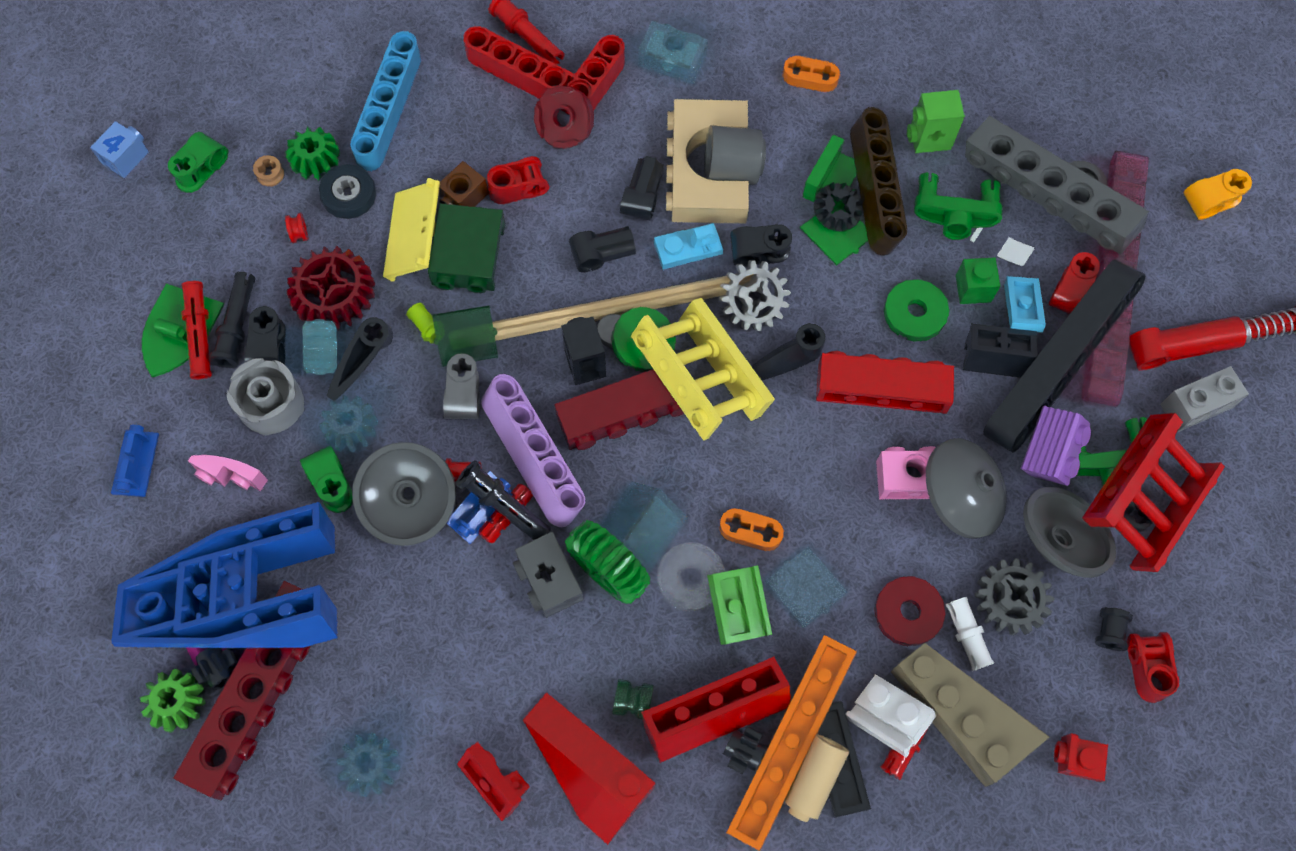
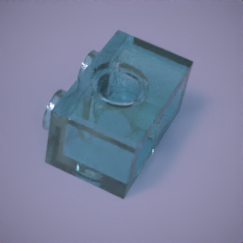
(673, 52)

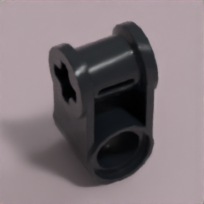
(760, 245)
(266, 342)

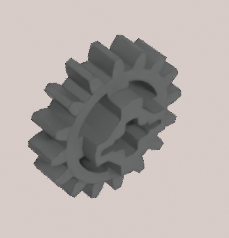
(1024, 606)

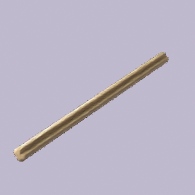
(619, 305)

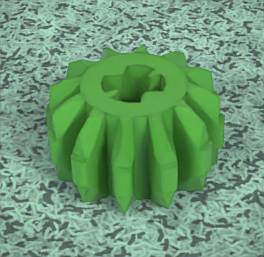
(162, 711)

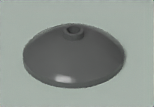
(966, 488)
(381, 498)
(1063, 537)

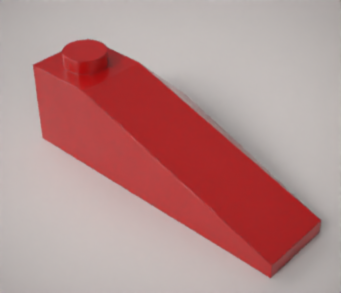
(591, 772)

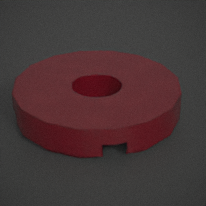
(580, 114)
(899, 628)

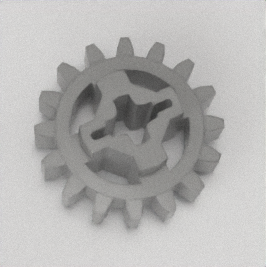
(751, 307)

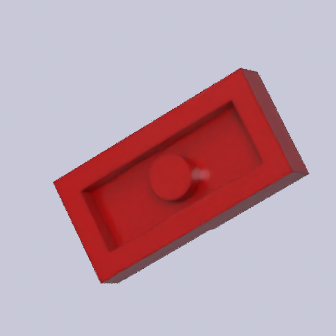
(499, 791)

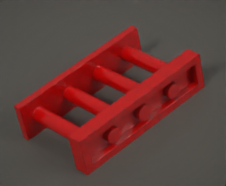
(1126, 485)

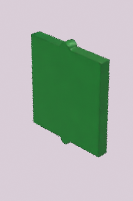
(836, 244)

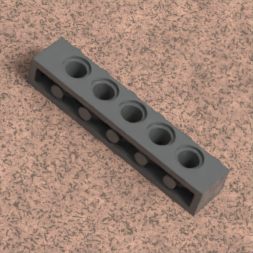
(1072, 185)

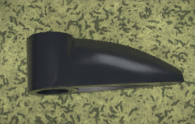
(793, 353)
(359, 355)

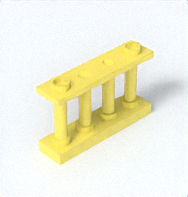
(722, 355)

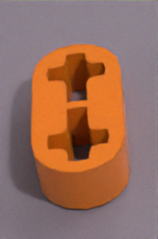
(811, 73)
(749, 537)

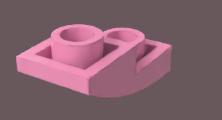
(223, 469)

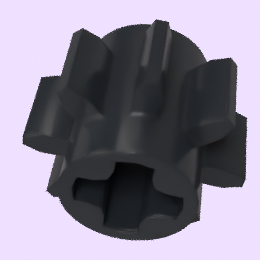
(214, 667)
(744, 750)

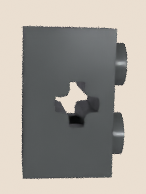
(541, 556)

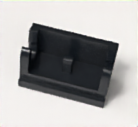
(999, 350)

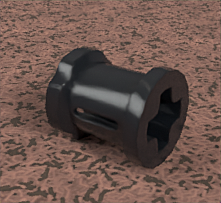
(1114, 629)

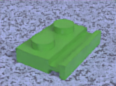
(739, 605)

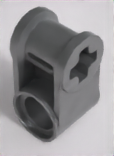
(461, 393)

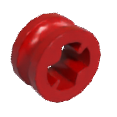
(296, 228)

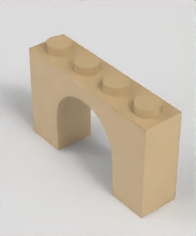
(693, 196)

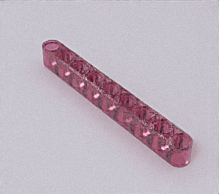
(1107, 364)

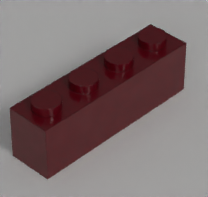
(615, 409)

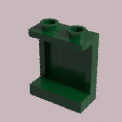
(466, 247)

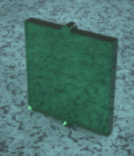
(465, 332)

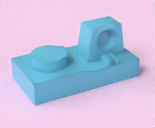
(688, 246)
(1024, 303)

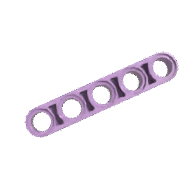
(533, 451)

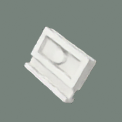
(891, 715)

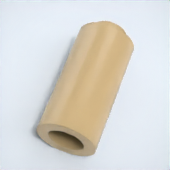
(816, 778)

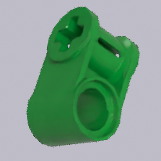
(198, 157)
(326, 476)

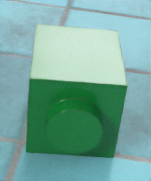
(977, 280)

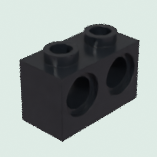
(584, 350)

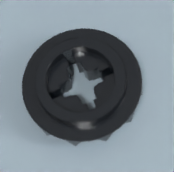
(838, 220)

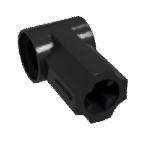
(641, 195)
(594, 249)

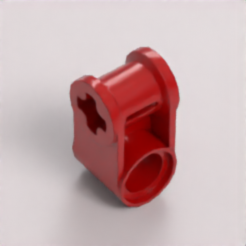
(518, 180)
(1075, 284)
(1153, 658)

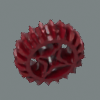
(320, 275)

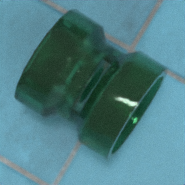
(632, 699)

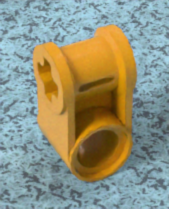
(1217, 193)

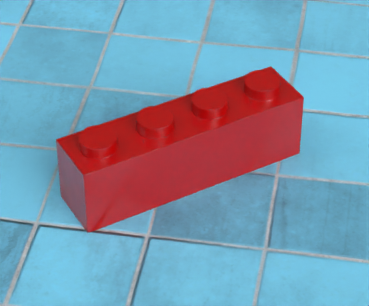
(885, 382)
(716, 709)

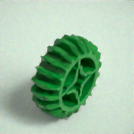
(607, 561)

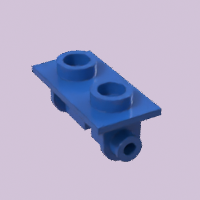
(135, 462)
(471, 515)

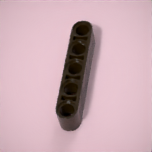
(878, 181)

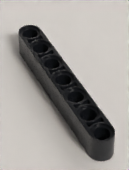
(1064, 355)

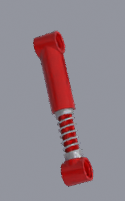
(1157, 347)

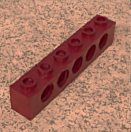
(216, 733)

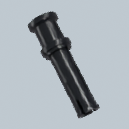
(230, 333)
(494, 489)

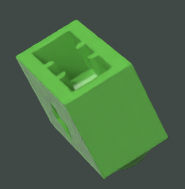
(936, 121)

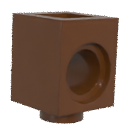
(463, 178)

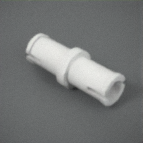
(969, 633)

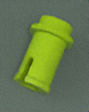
(423, 321)

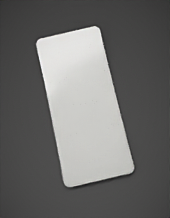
(1012, 250)

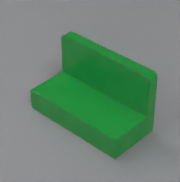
(830, 168)

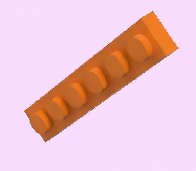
(791, 743)

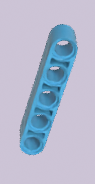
(400, 60)

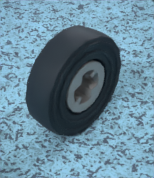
(333, 195)

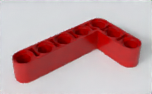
(604, 61)

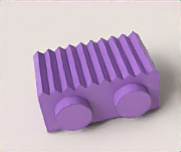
(1056, 445)

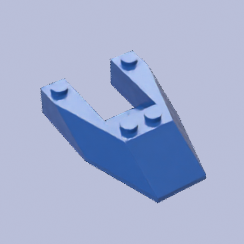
(210, 589)

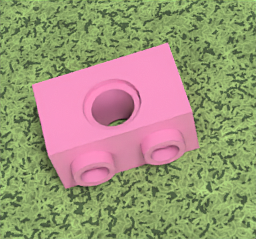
(893, 477)

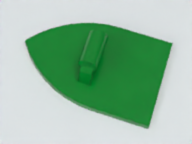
(165, 331)

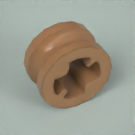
(277, 171)

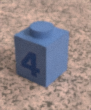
(120, 149)

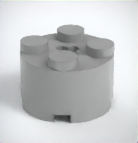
(283, 396)

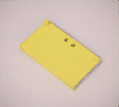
(411, 230)

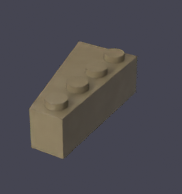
(971, 718)

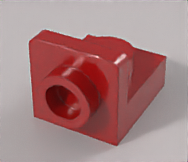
(1081, 757)

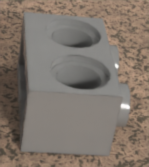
(1205, 397)

